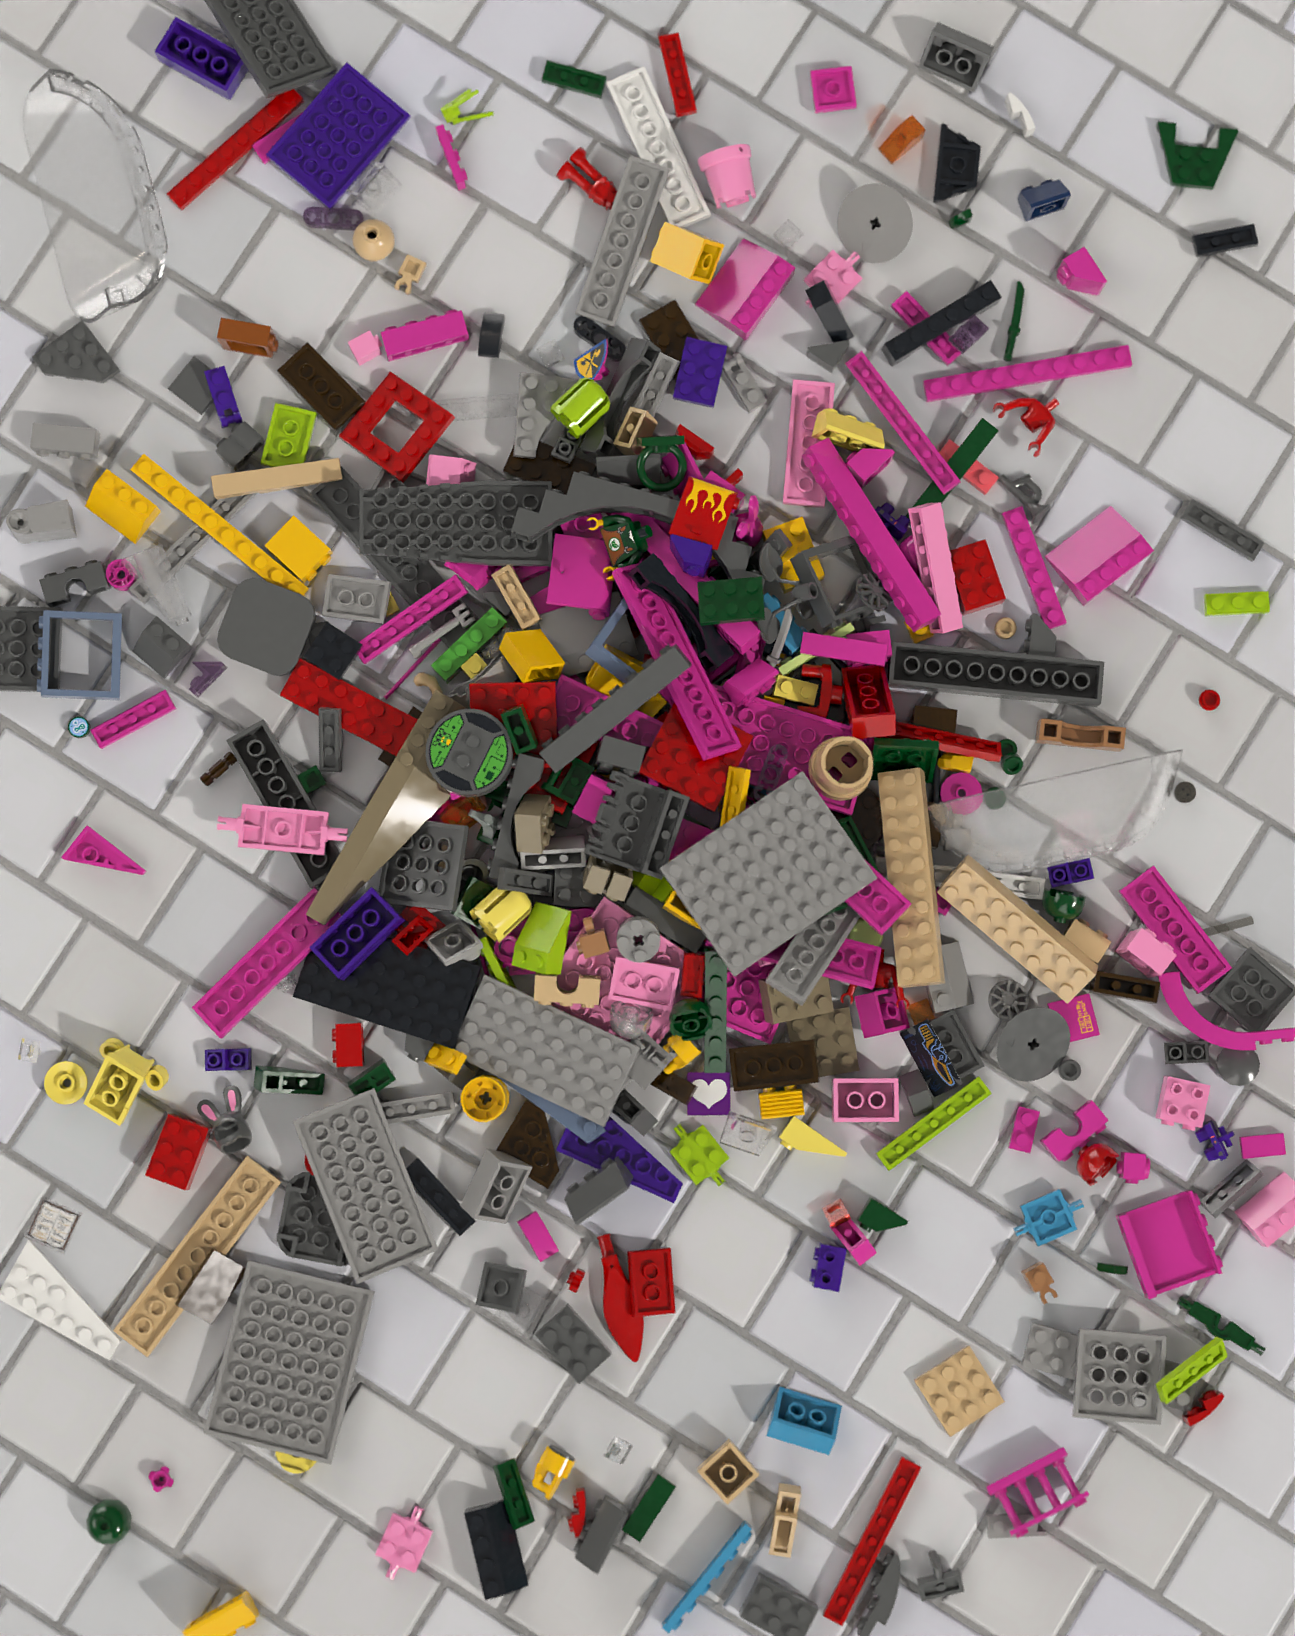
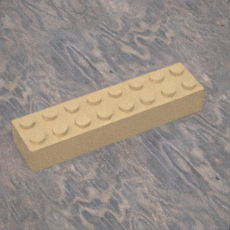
(1018, 929)

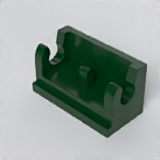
(376, 1077)

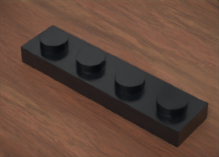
(439, 1197)

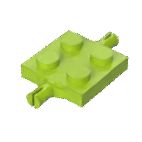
(699, 1154)

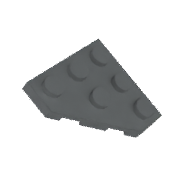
(77, 357)

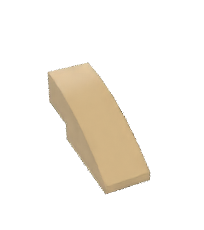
(784, 1520)

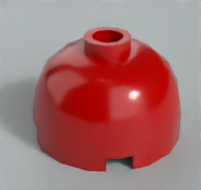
(1095, 1162)

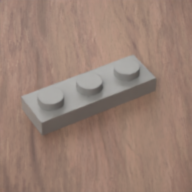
(657, 383)

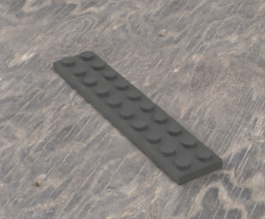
(408, 576)

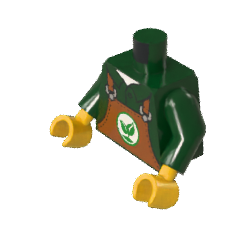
(623, 540)

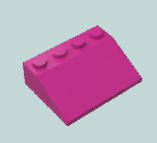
(745, 288)
(1098, 554)

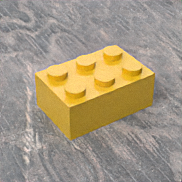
(799, 537)

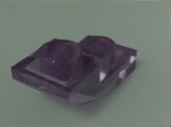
(968, 334)

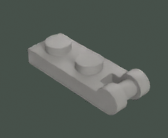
(744, 383)

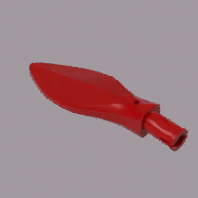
(617, 1303)

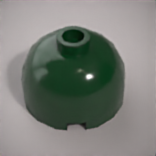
(1062, 904)
(690, 1019)
(108, 1521)

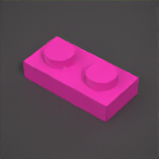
(1024, 1129)

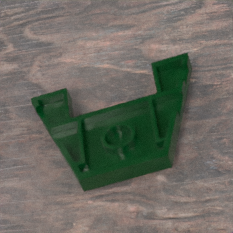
(1194, 165)

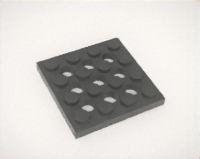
(430, 876)

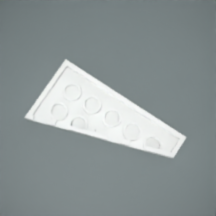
(48, 1297)

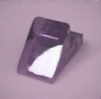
(210, 671)

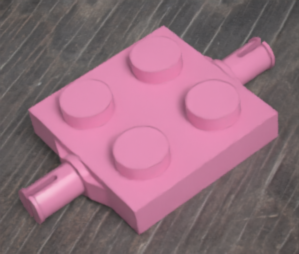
(838, 274)
(404, 1542)

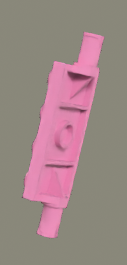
(283, 829)

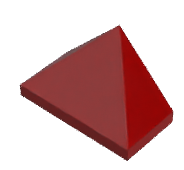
(412, 935)

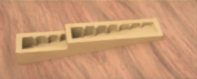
(276, 478)

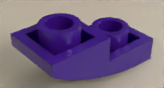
(1070, 872)
(228, 1059)

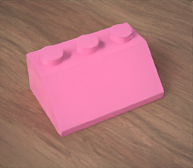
(449, 470)
(1270, 1210)

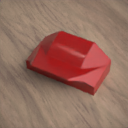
(697, 446)

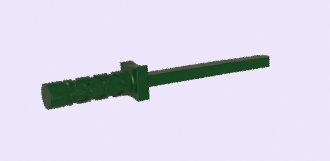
(1014, 329)

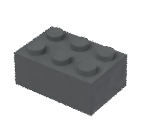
(618, 756)
(573, 1343)
(777, 1608)

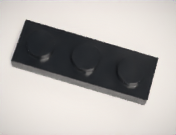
(1225, 240)

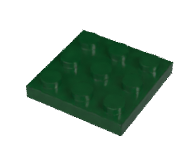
(904, 754)

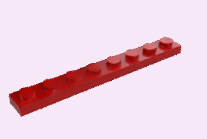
(234, 148)
(871, 1541)

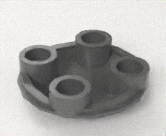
(1238, 1066)

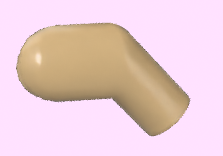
(427, 680)

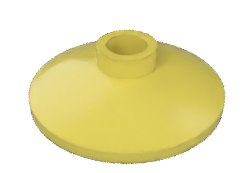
(55, 1080)

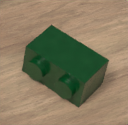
(519, 729)

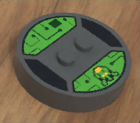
(469, 752)

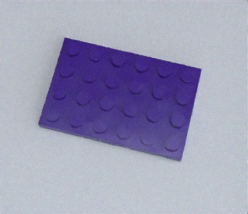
(338, 136)

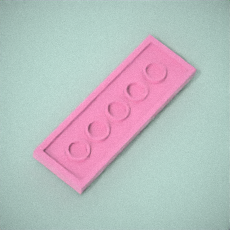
(806, 402)

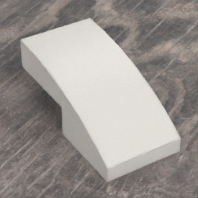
(1018, 111)

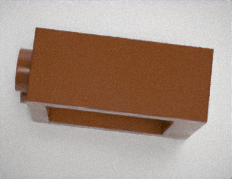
(247, 338)

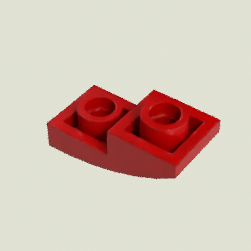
(1208, 1402)
(577, 1518)

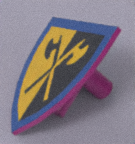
(592, 362)

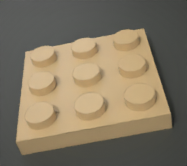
(959, 1391)

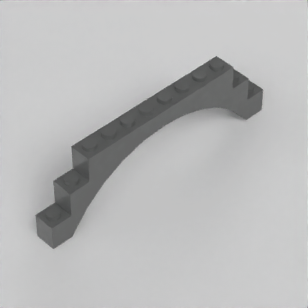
(600, 495)

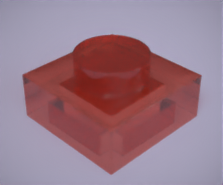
(836, 1213)

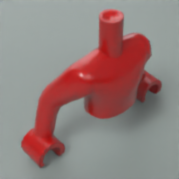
(1034, 418)
(884, 973)

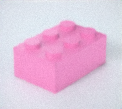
(1146, 952)
(865, 1100)

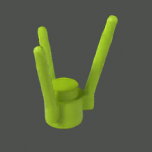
(451, 111)

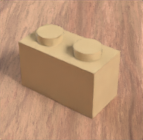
(636, 424)
(1087, 940)

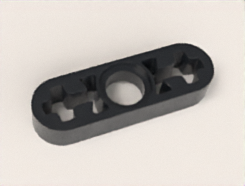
(598, 330)

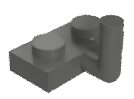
(940, 1583)

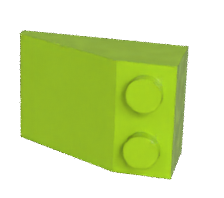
(543, 940)

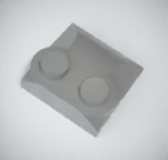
(455, 943)

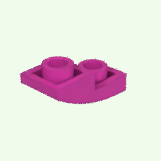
(538, 1236)

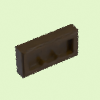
(675, 1086)

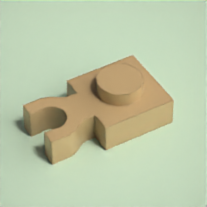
(411, 272)

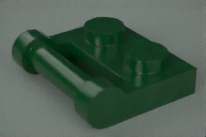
(573, 782)

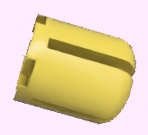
(501, 912)

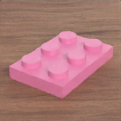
(644, 983)

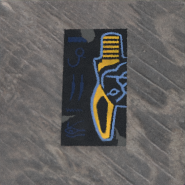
(931, 1058)

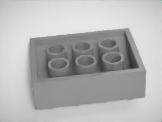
(573, 631)

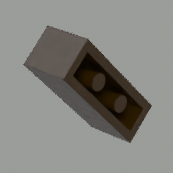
(1125, 987)

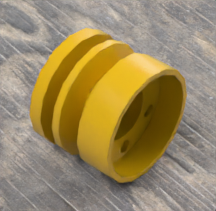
(474, 1105)

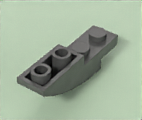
(886, 1588)

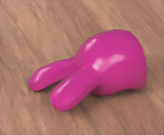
(749, 526)

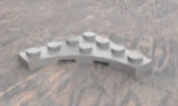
(533, 414)

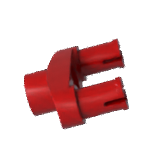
(829, 693)

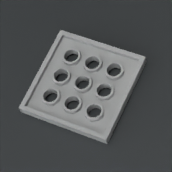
(1085, 1384)

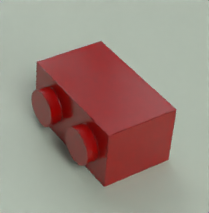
(349, 1045)

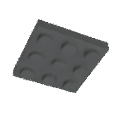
(1253, 992)

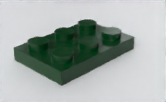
(731, 600)

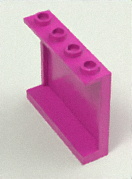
(1169, 1243)

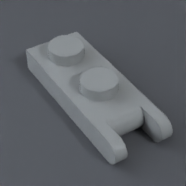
(1000, 1525)

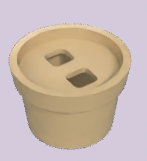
(853, 779)

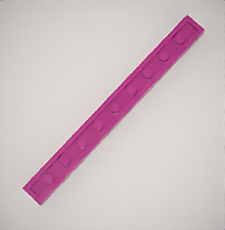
(1027, 373)

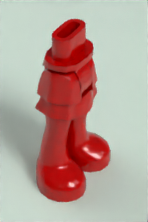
(603, 190)

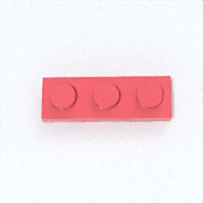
(977, 475)

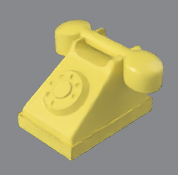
(121, 1080)

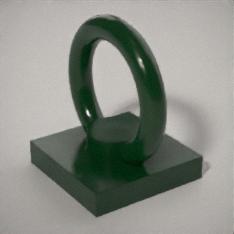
(661, 444)

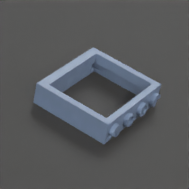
(606, 658)
(43, 663)

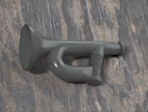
(1037, 511)

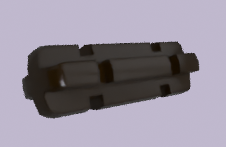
(218, 769)

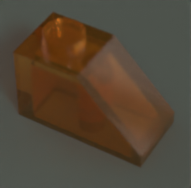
(902, 139)

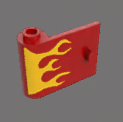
(704, 512)

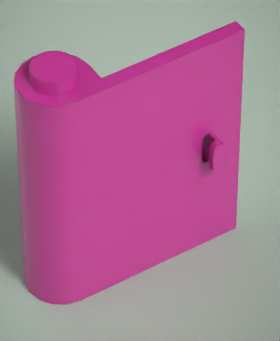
(582, 577)

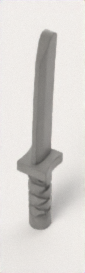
(773, 659)

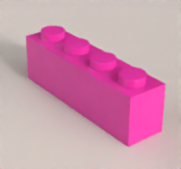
(424, 335)

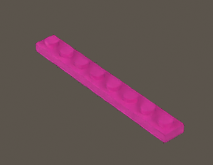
(903, 423)

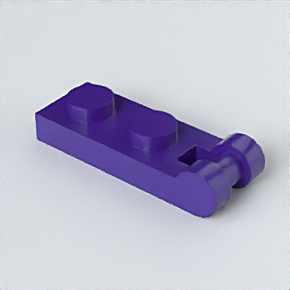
(222, 396)

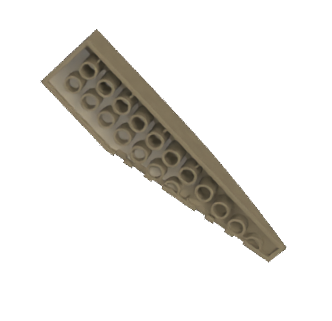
(393, 815)

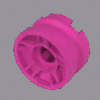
(113, 571)

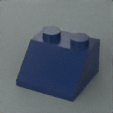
(1043, 199)

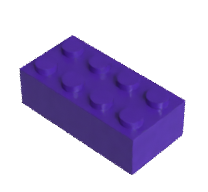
(201, 58)
(357, 934)

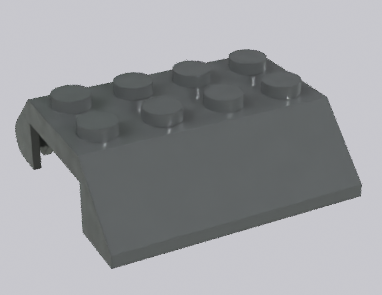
(637, 825)

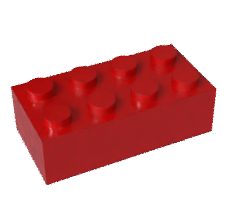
(868, 701)

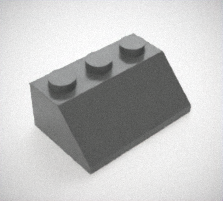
(955, 57)
(623, 469)
(597, 1189)
(601, 1533)

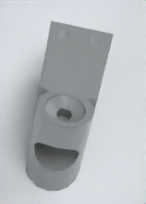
(42, 522)

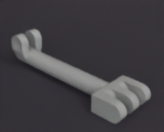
(458, 619)

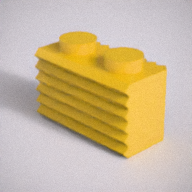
(781, 1103)

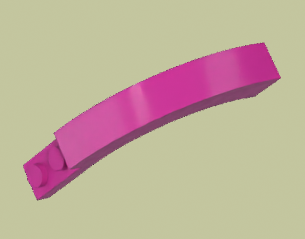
(1197, 1024)

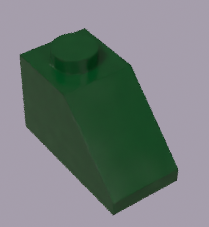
(878, 1217)

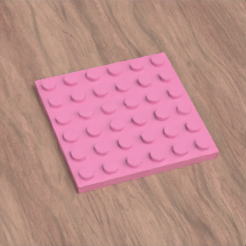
(610, 917)

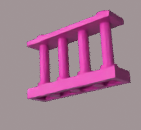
(1037, 1469)

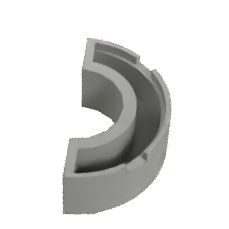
(496, 671)

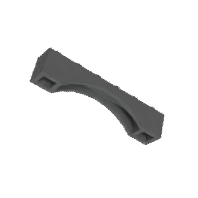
(634, 365)
(527, 773)

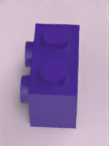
(828, 1267)

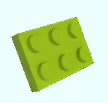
(288, 436)

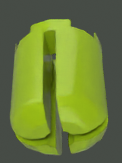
(581, 406)

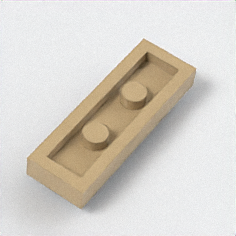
(516, 597)

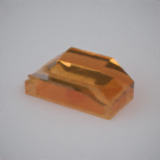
(458, 811)

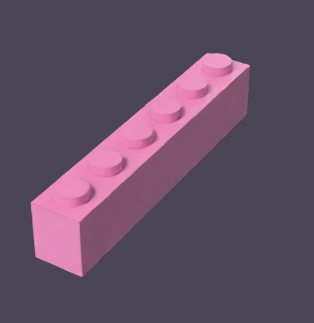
(936, 564)

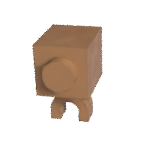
(593, 941)
(1039, 1280)

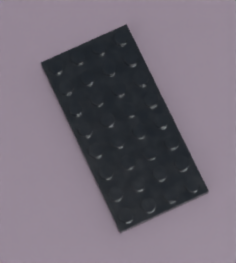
(396, 991)

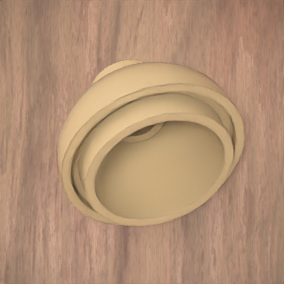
(376, 248)

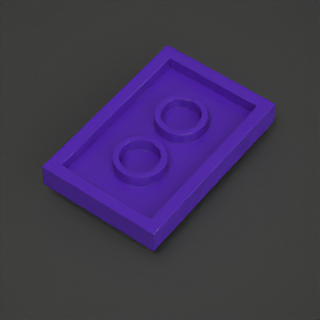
(700, 372)

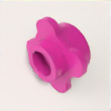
(157, 1484)

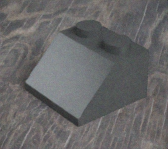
(161, 647)

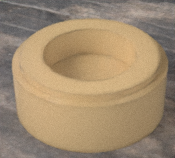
(1005, 628)

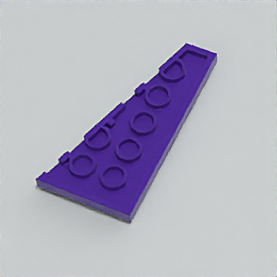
(646, 1169)

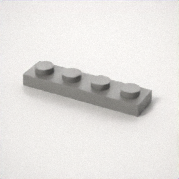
(419, 1107)

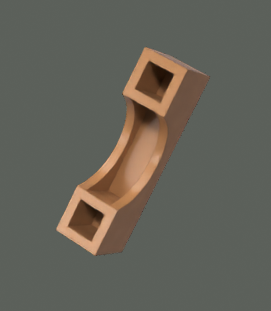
(1090, 737)

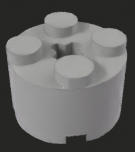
(638, 951)

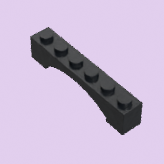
(941, 322)
(656, 578)

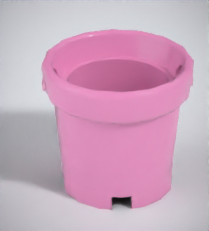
(729, 174)

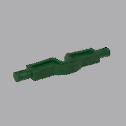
(1229, 1332)

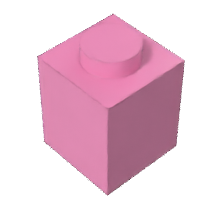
(365, 347)

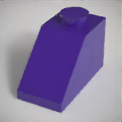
(691, 555)

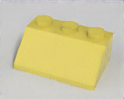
(847, 431)

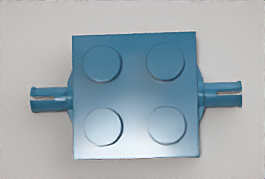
(1048, 1217)

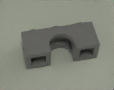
(57, 586)

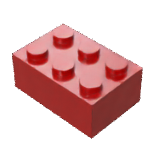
(976, 578)
(178, 1152)

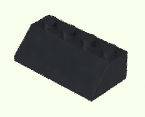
(495, 1549)

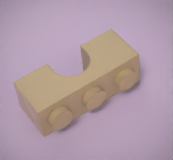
(586, 993)

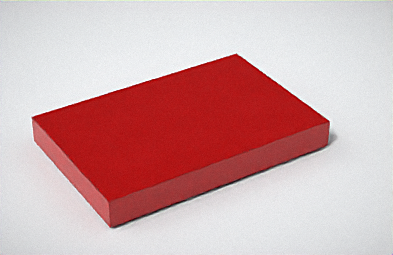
(651, 1282)

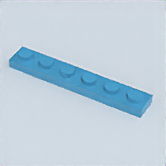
(702, 1584)

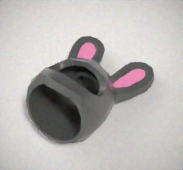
(229, 1129)

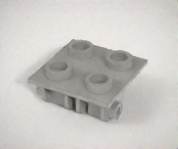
(649, 1061)

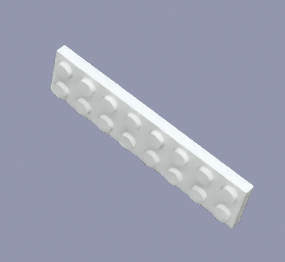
(657, 143)

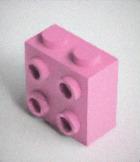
(1182, 1103)

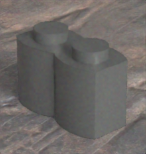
(239, 445)

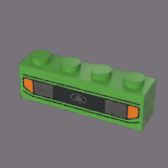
(471, 642)

